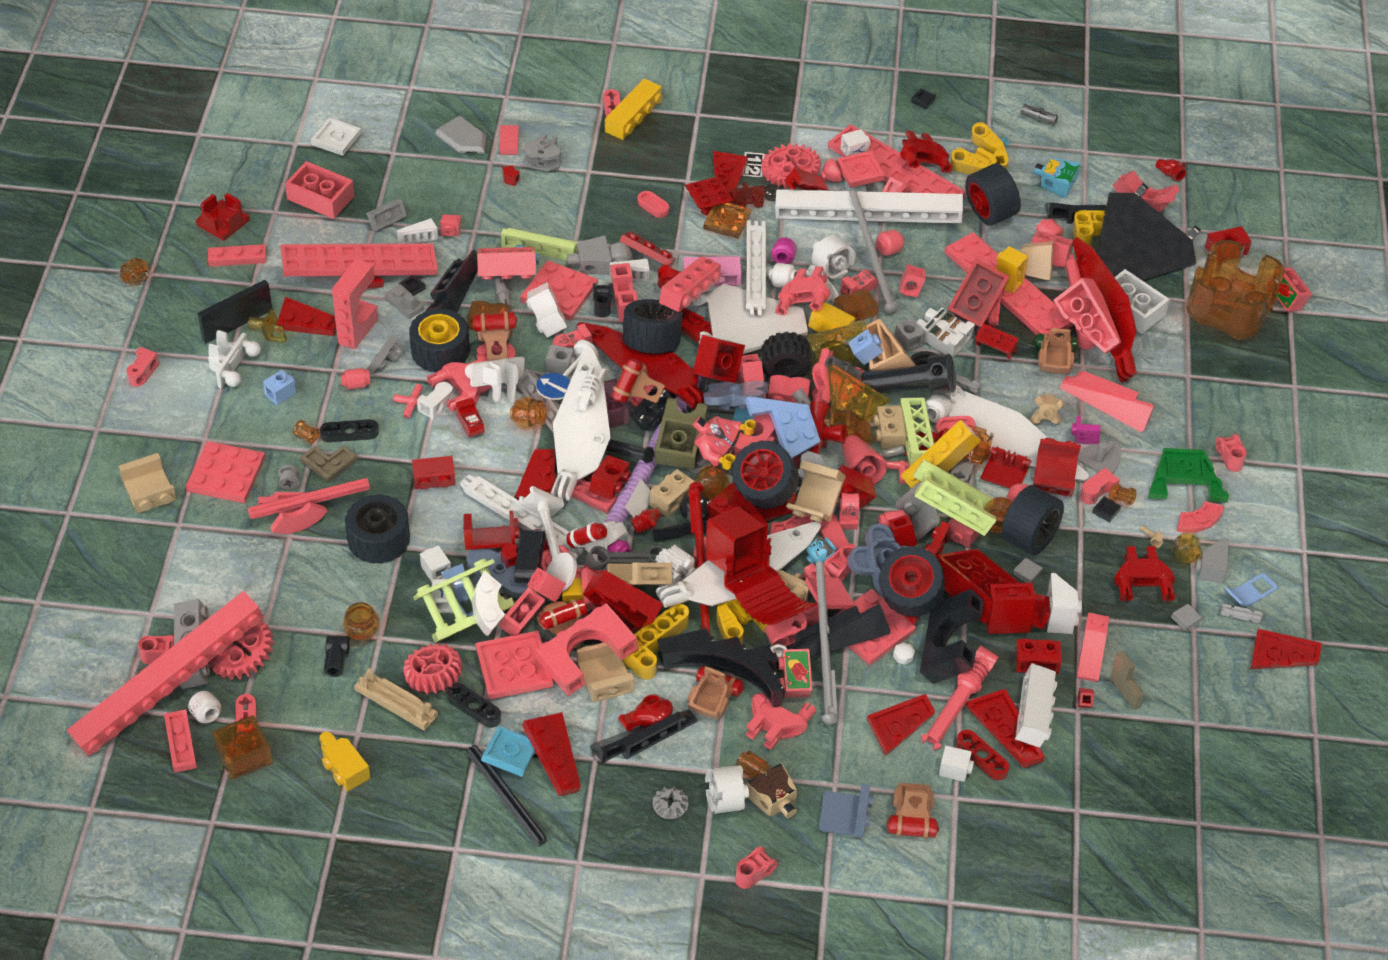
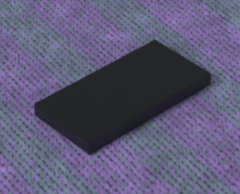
(235, 311)

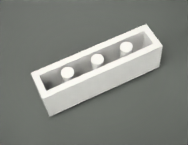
(1036, 705)

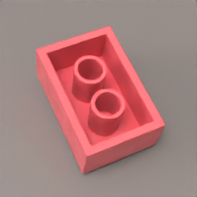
(319, 189)
(506, 262)

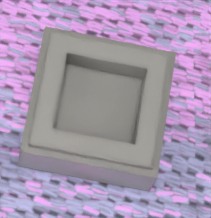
(1027, 571)
(1186, 617)

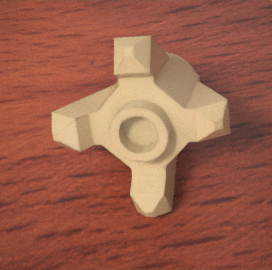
(1047, 409)

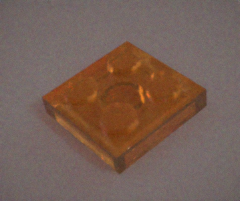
(727, 219)

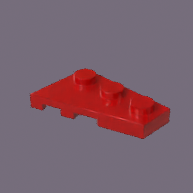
(941, 536)

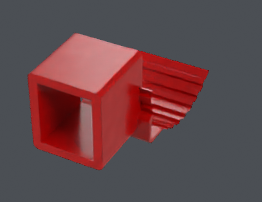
(741, 550)

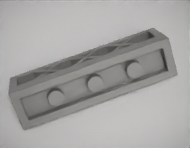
(527, 384)

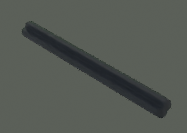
(507, 796)

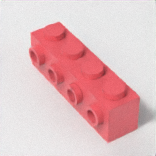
(690, 283)

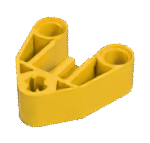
(990, 151)
(727, 619)

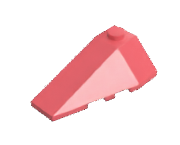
(1088, 311)

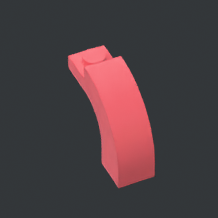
(1155, 198)

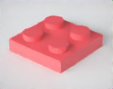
(860, 169)

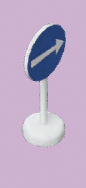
(554, 385)

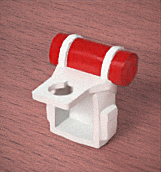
(596, 535)

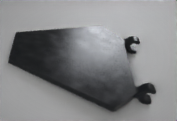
(1142, 239)

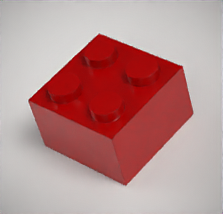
(718, 358)

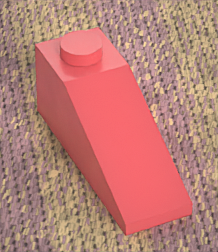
(1092, 647)

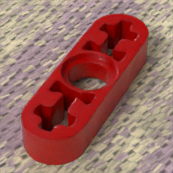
(984, 763)

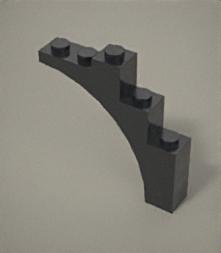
(700, 650)

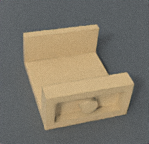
(147, 483)
(818, 492)
(643, 573)
(604, 672)

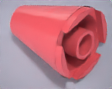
(863, 458)

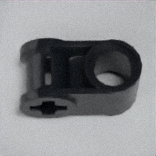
(602, 299)

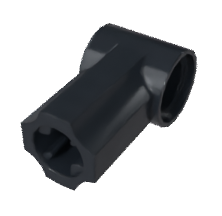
(336, 650)

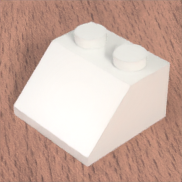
(1063, 606)

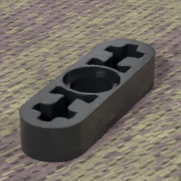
(334, 436)
(478, 714)

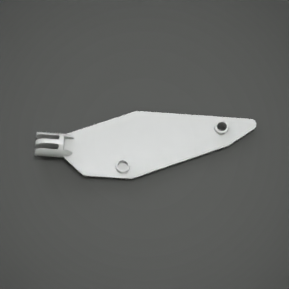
(1009, 427)
(579, 434)
(707, 581)

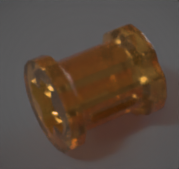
(305, 431)
(1122, 494)

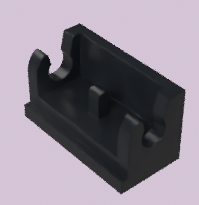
(648, 413)

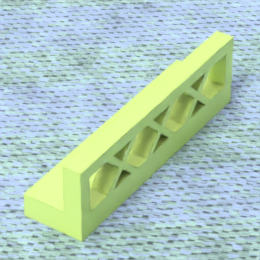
(543, 244)
(914, 441)

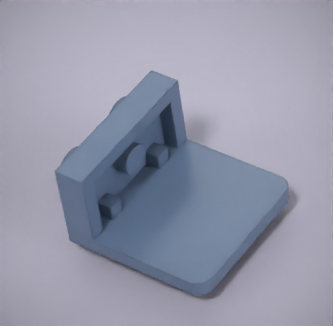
(846, 812)

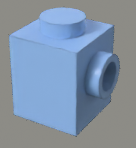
(866, 346)
(279, 387)

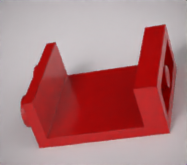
(1056, 466)
(491, 536)
(1011, 608)

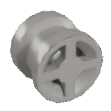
(288, 477)

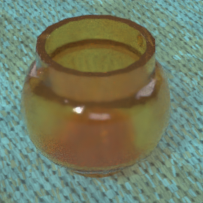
(528, 413)
(713, 480)
(998, 507)
(361, 622)

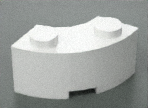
(548, 314)
(485, 604)

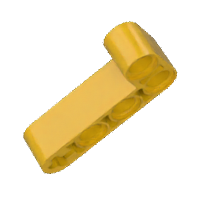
(1087, 225)
(668, 624)

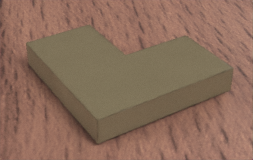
(328, 466)
(1122, 679)

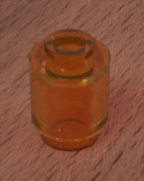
(752, 764)

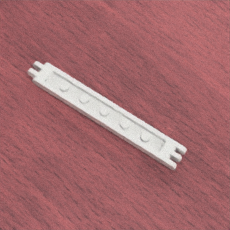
(755, 267)
(503, 503)

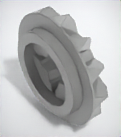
(677, 808)

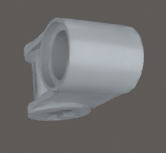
(963, 470)

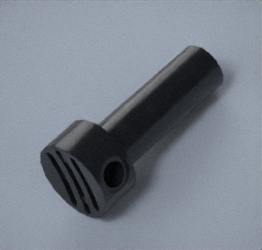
(937, 375)

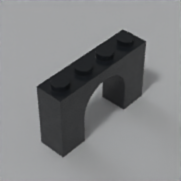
(944, 661)

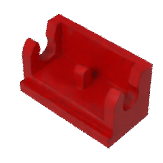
(805, 180)
(997, 339)

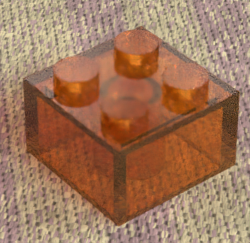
(242, 747)

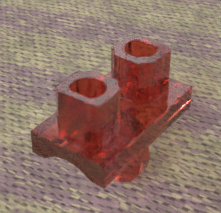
(748, 195)

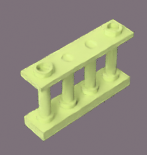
(953, 497)
(462, 621)

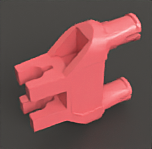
(804, 290)
(455, 374)
(821, 377)
(776, 721)

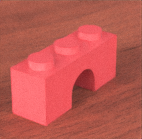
(622, 287)
(764, 430)

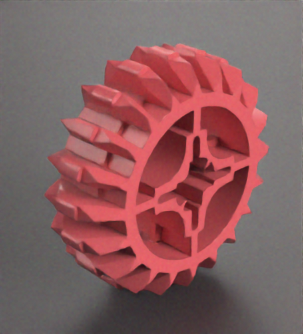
(437, 666)

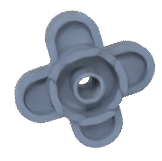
(732, 394)
(870, 558)
(498, 571)

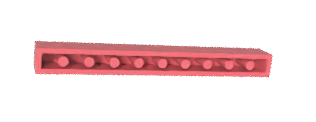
(165, 673)

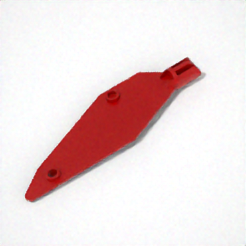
(1118, 304)
(661, 367)

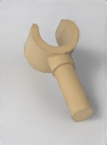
(1156, 538)

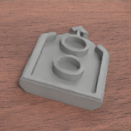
(462, 136)

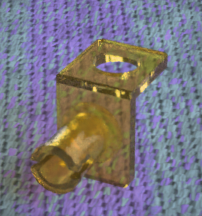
(268, 326)

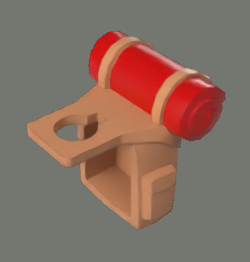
(495, 328)
(632, 382)
(561, 615)
(712, 692)
(913, 811)

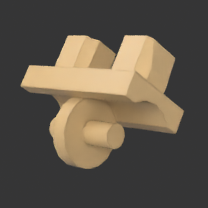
(795, 584)

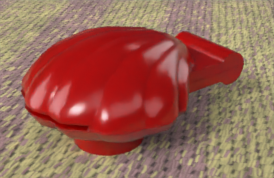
(647, 712)

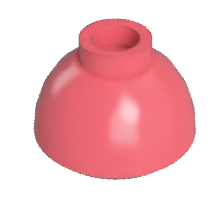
(831, 172)

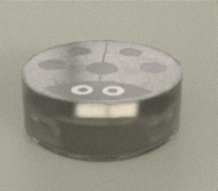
(770, 192)

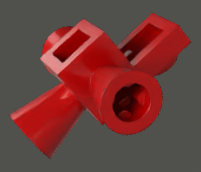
(832, 433)

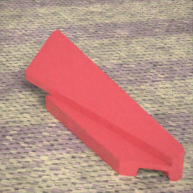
(1110, 398)

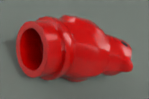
(1172, 168)
(645, 520)

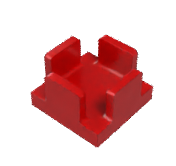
(222, 217)

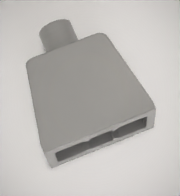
(592, 256)

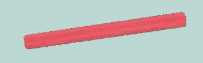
(313, 497)

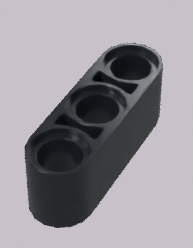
(529, 554)

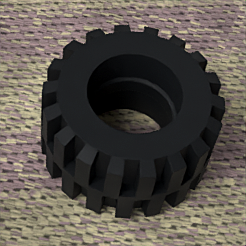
(786, 355)

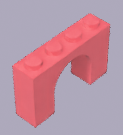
(354, 316)
(599, 625)

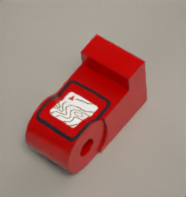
(469, 417)

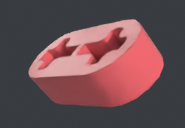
(608, 104)
(252, 708)

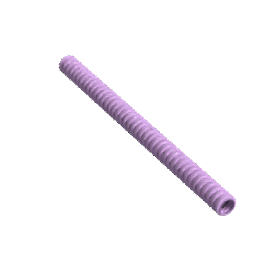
(642, 470)

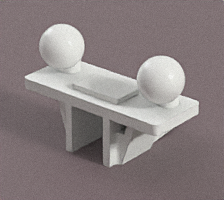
(227, 355)
(495, 373)

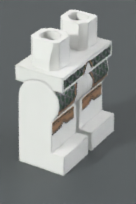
(945, 331)

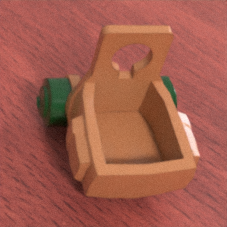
(1056, 351)

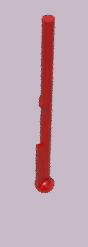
(697, 528)

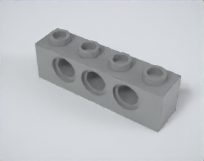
(187, 617)

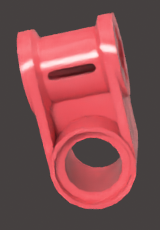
(1231, 452)
(837, 563)
(784, 632)
(153, 647)
(757, 866)

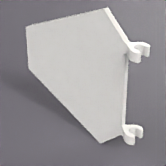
(734, 323)

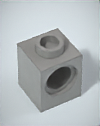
(909, 334)
(559, 359)

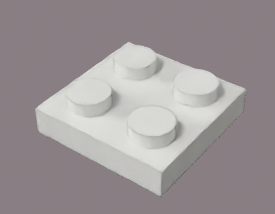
(336, 136)

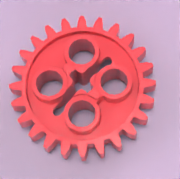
(782, 161)
(234, 661)

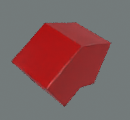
(510, 175)
(509, 554)
(1085, 694)

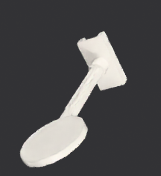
(563, 564)

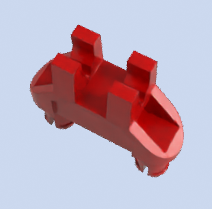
(925, 151)
(1144, 572)

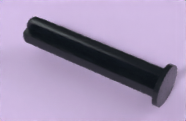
(645, 454)
(675, 531)

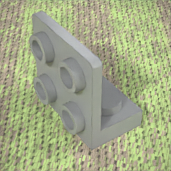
(923, 515)

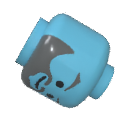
(820, 550)

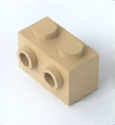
(890, 427)
(670, 492)

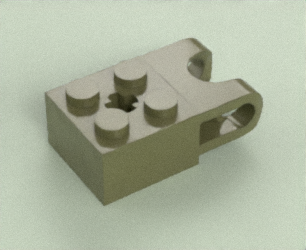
(677, 436)

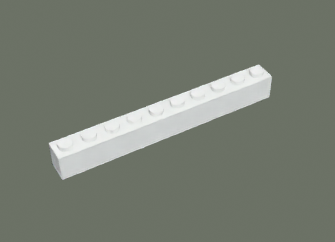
(875, 206)

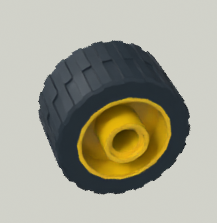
(439, 339)

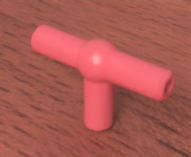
(411, 401)
(901, 466)

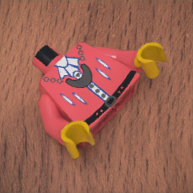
(719, 438)

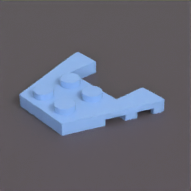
(791, 422)

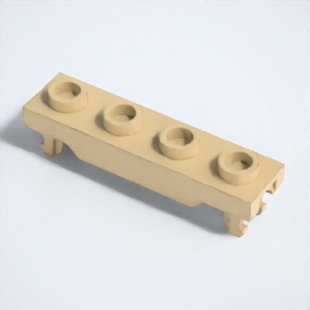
(396, 700)

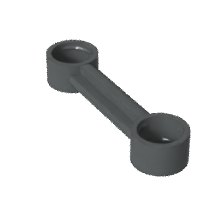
(620, 557)

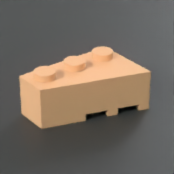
(893, 353)

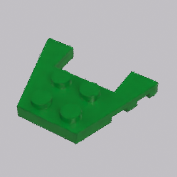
(1186, 467)

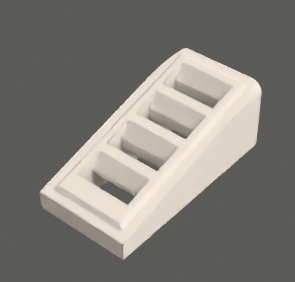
(423, 232)
(639, 269)

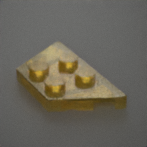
(853, 395)

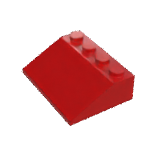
(972, 571)

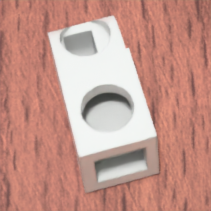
(435, 401)

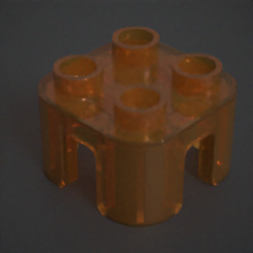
(1232, 298)

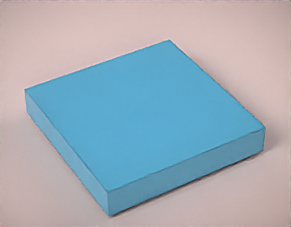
(509, 751)

